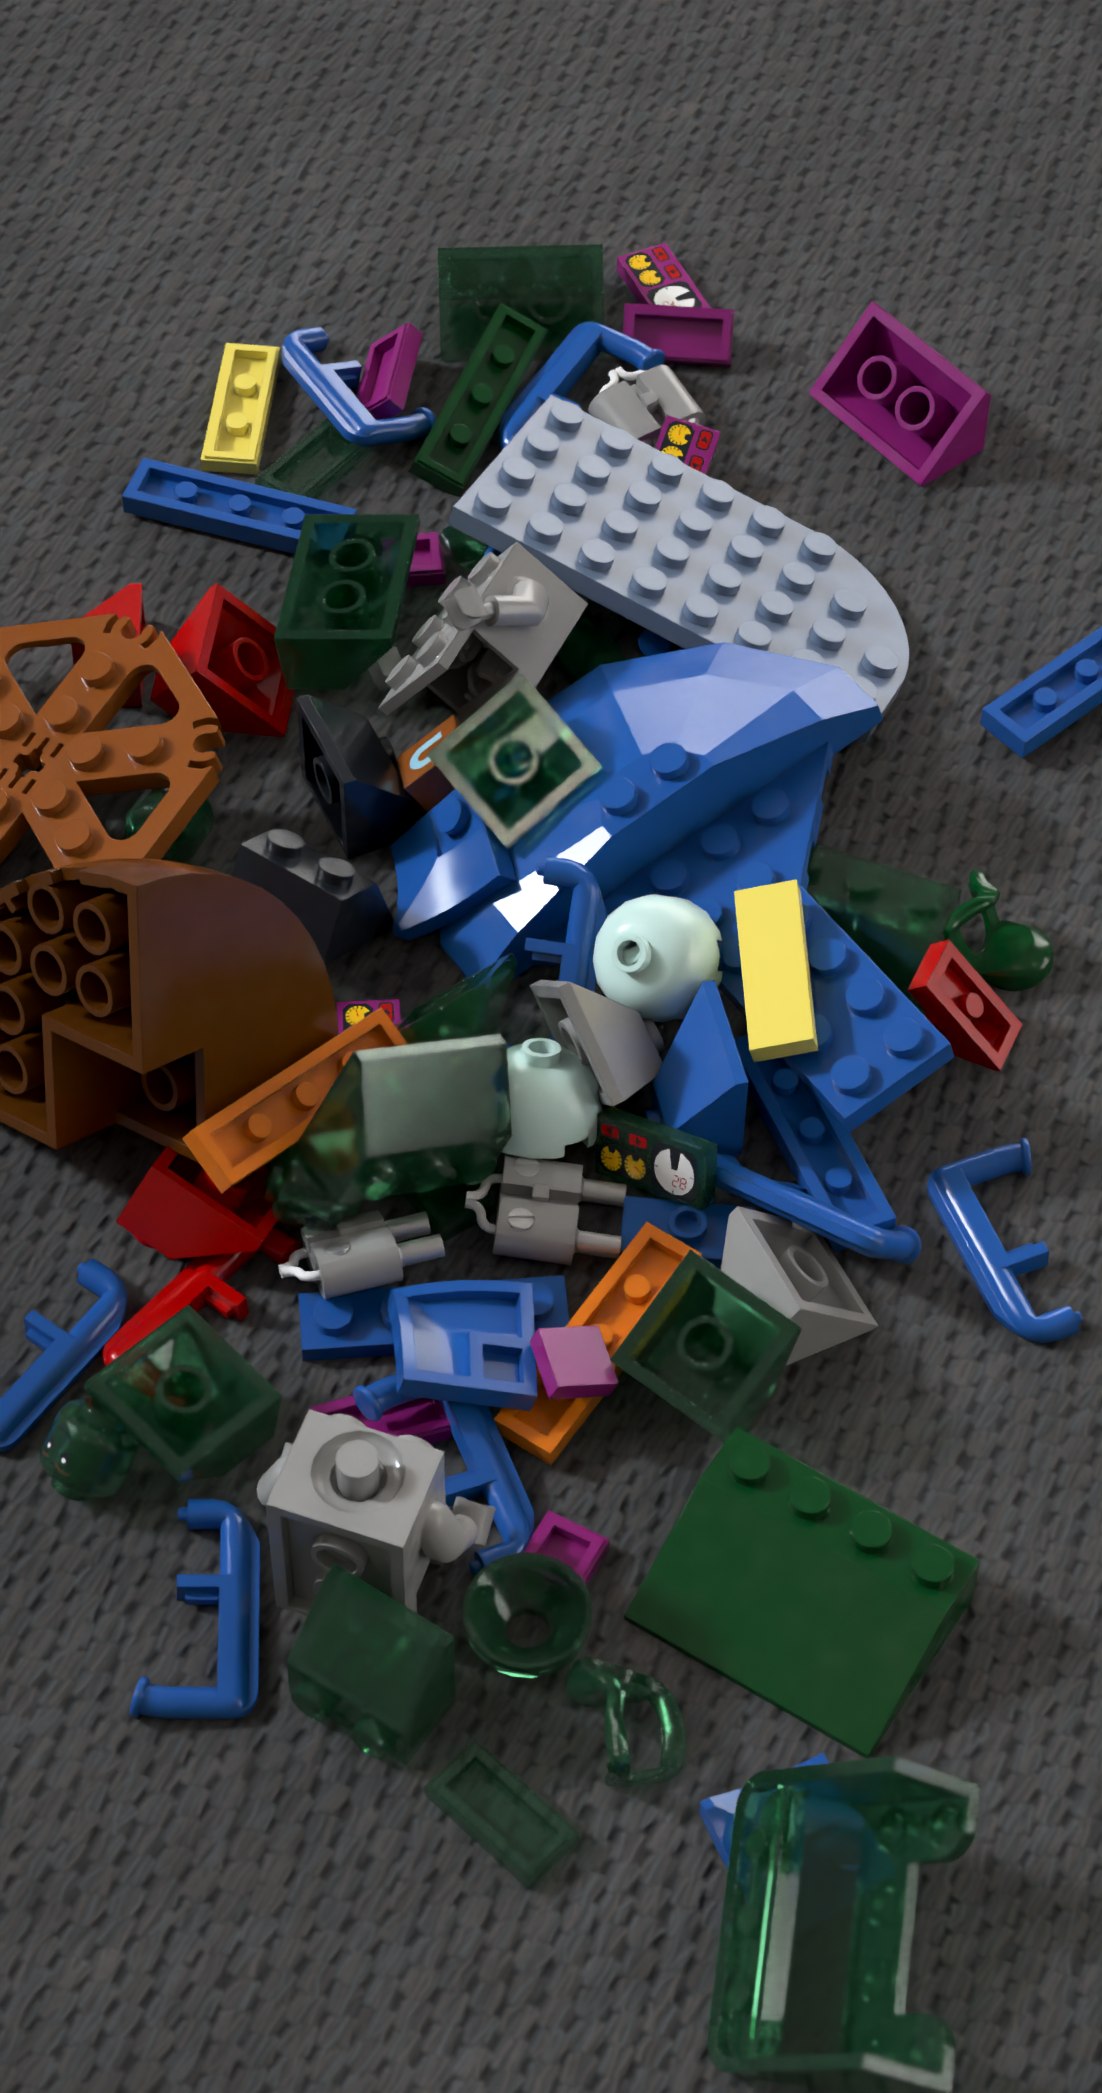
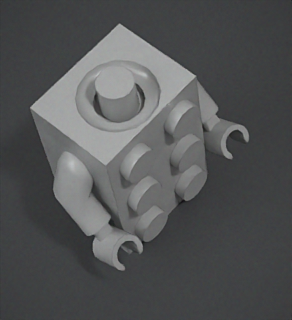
(491, 629)
(364, 1505)

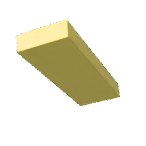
(241, 409)
(775, 971)

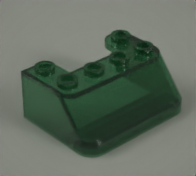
(826, 1926)

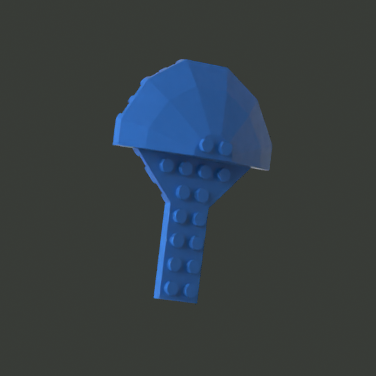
(709, 793)

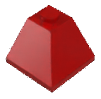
(233, 664)
(187, 1216)

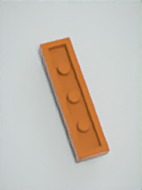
(280, 1109)
(615, 1308)

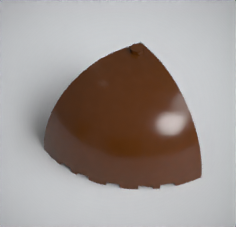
(148, 998)

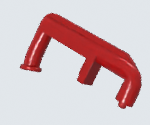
(196, 1286)

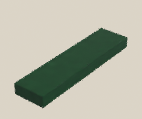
(478, 401)

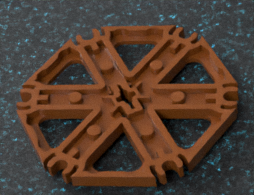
(86, 758)

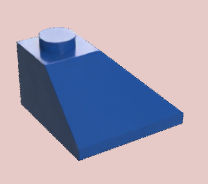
(703, 1077)

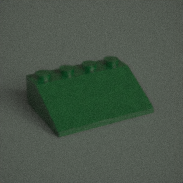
(804, 1592)

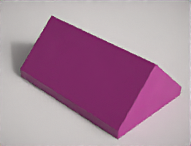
(904, 397)

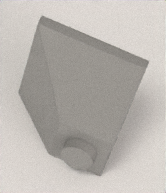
(604, 1035)
(796, 1277)

